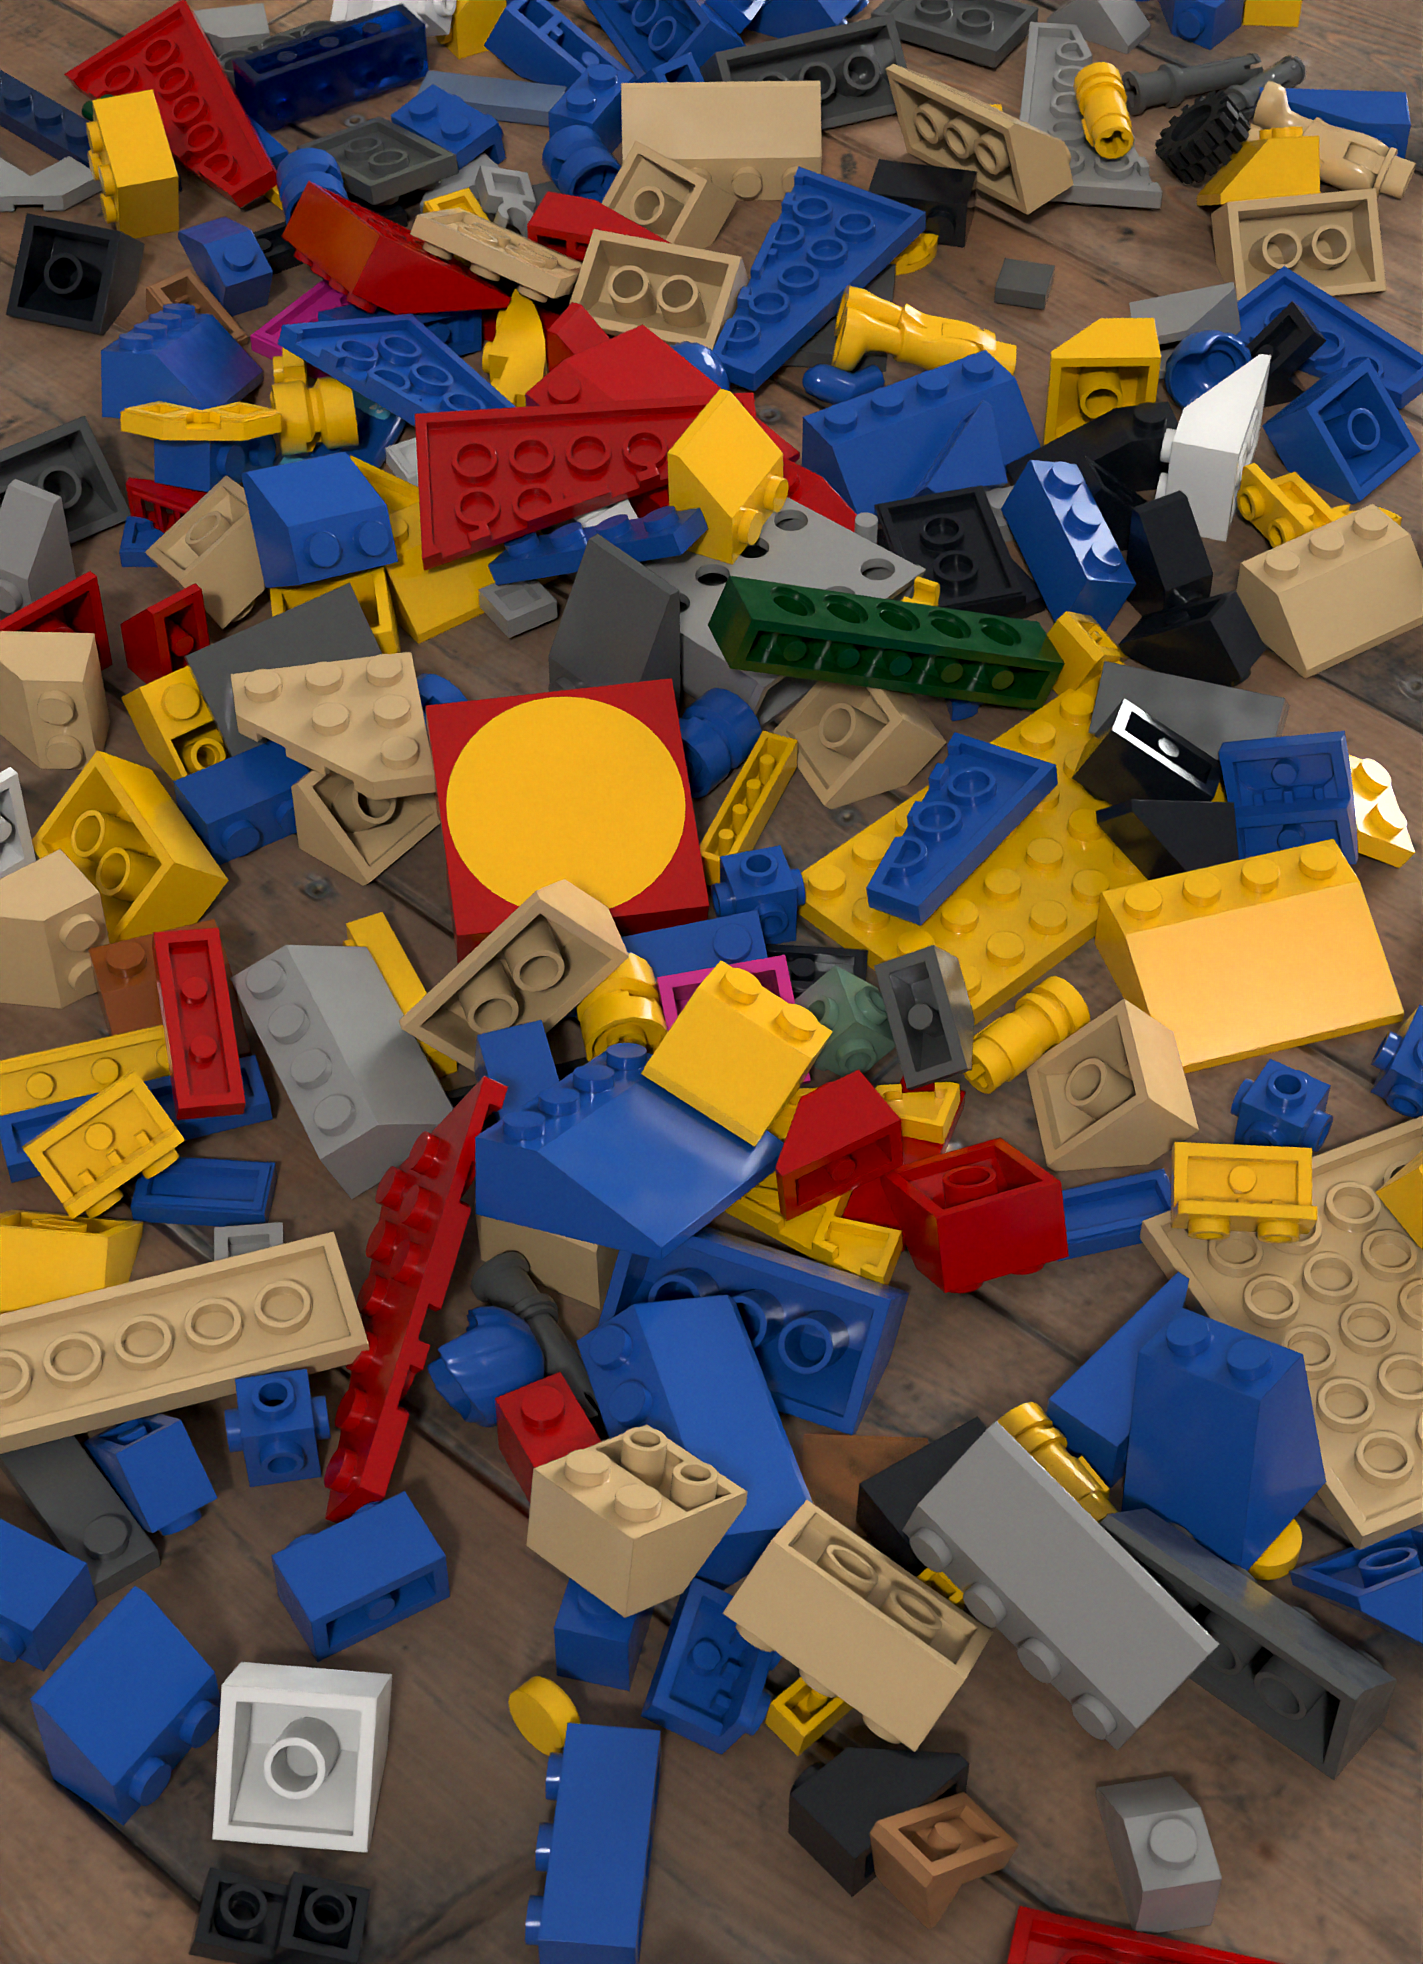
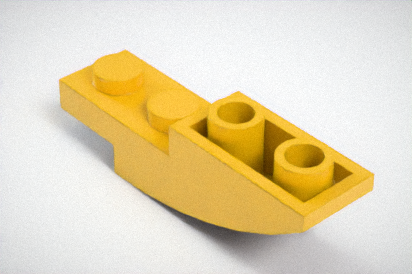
(518, 350)

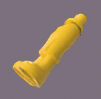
(911, 336)

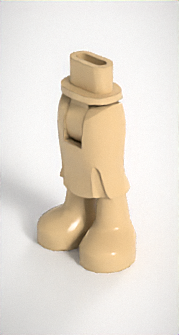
(1346, 156)

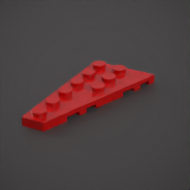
(194, 98)
(531, 467)
(409, 1272)

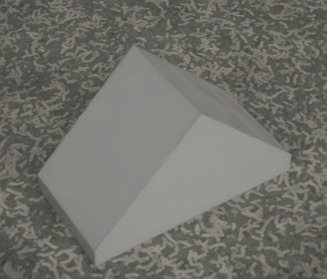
(1105, 22)

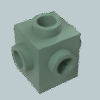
(855, 1016)

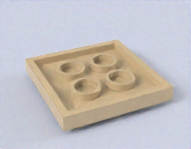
(497, 252)

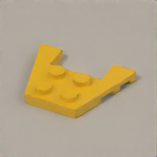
(821, 1232)

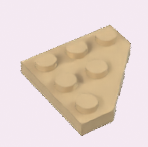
(344, 718)

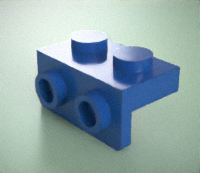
(452, 125)
(708, 1674)

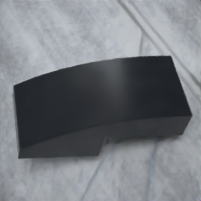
(279, 1923)

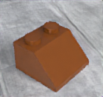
(129, 987)

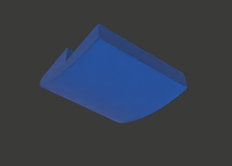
(1291, 792)

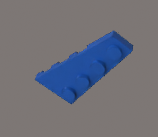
(1346, 333)
(961, 820)

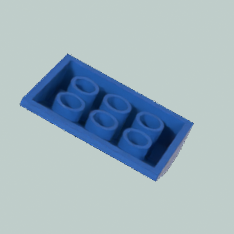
(615, 1160)

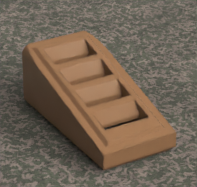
(188, 288)

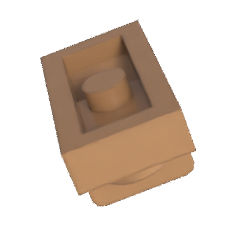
(935, 1850)

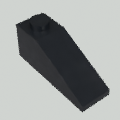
(1120, 441)

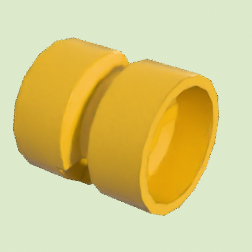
(315, 415)
(623, 1010)

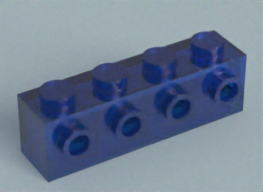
(331, 67)

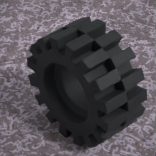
(1202, 137)

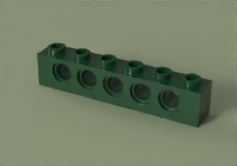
(883, 644)

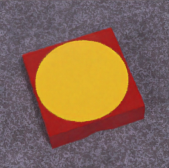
(569, 791)

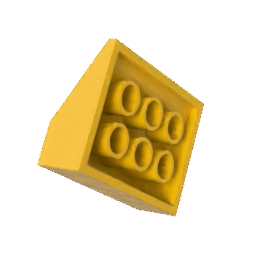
(1250, 954)

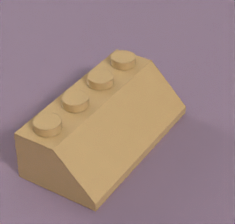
(730, 133)
(963, 133)

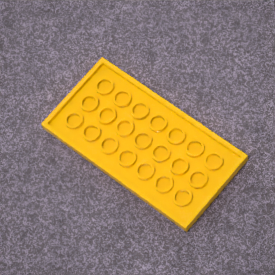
(1022, 904)

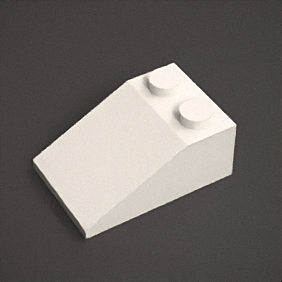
(1214, 444)

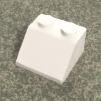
(301, 1756)

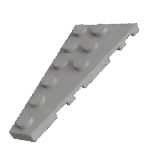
(1050, 105)

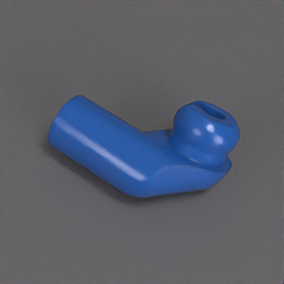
(838, 385)

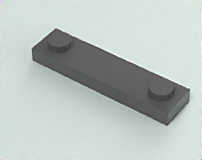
(81, 1512)

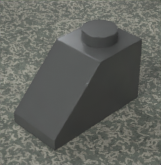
(928, 1015)

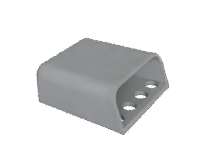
(793, 550)

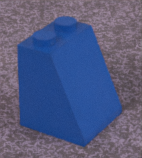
(1221, 1436)

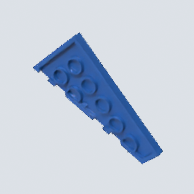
(817, 247)
(393, 364)

